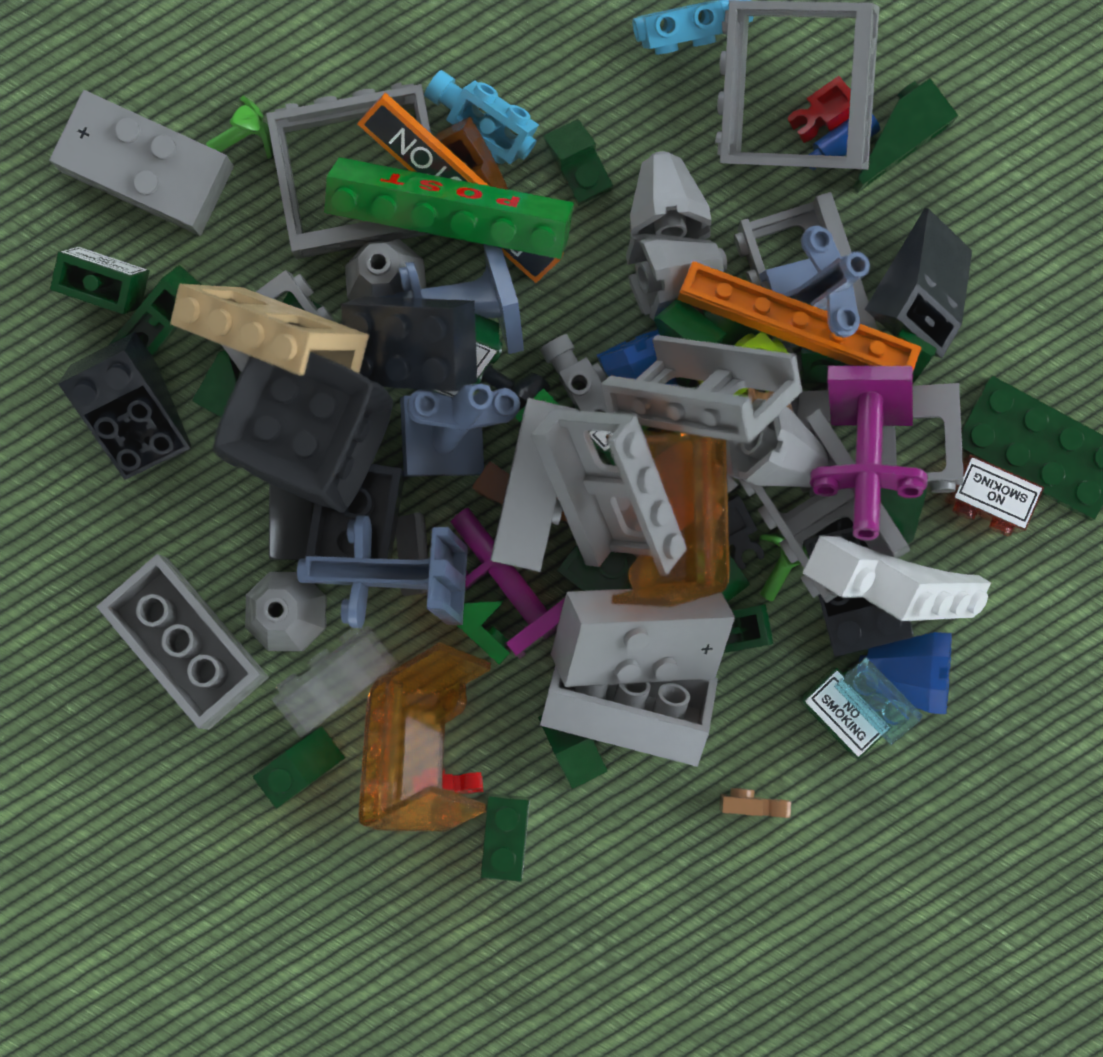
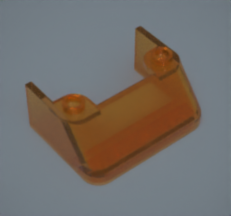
(696, 487)
(406, 743)

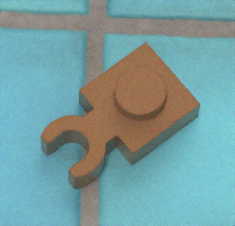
(743, 802)

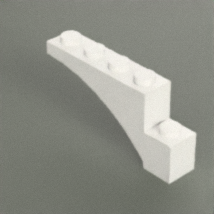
(894, 584)

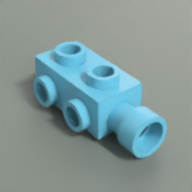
(681, 26)
(493, 124)

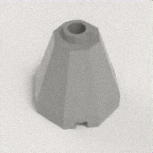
(668, 200)
(663, 266)
(375, 269)
(778, 455)
(302, 616)

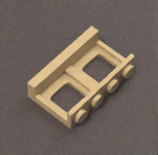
(265, 327)

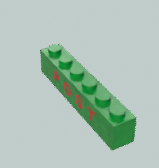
(448, 207)

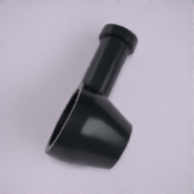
(524, 388)

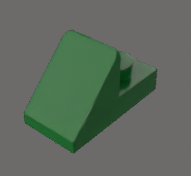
(491, 641)

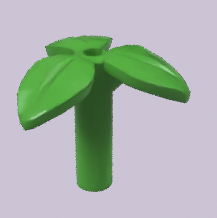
(245, 121)
(780, 570)

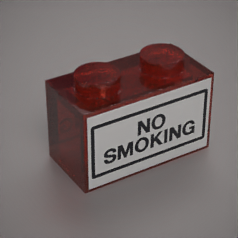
(995, 496)

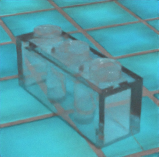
(334, 679)

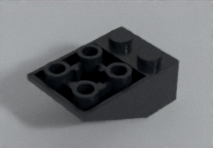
(925, 285)
(126, 405)
(855, 621)

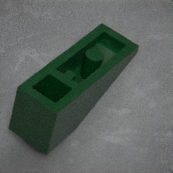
(912, 123)
(155, 313)

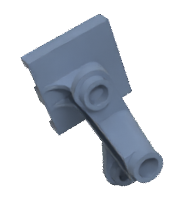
(822, 280)
(491, 294)
(446, 432)
(440, 574)

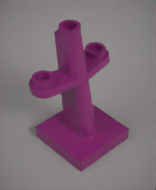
(869, 400)
(539, 619)

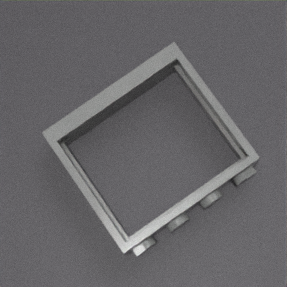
(733, 66)
(324, 112)

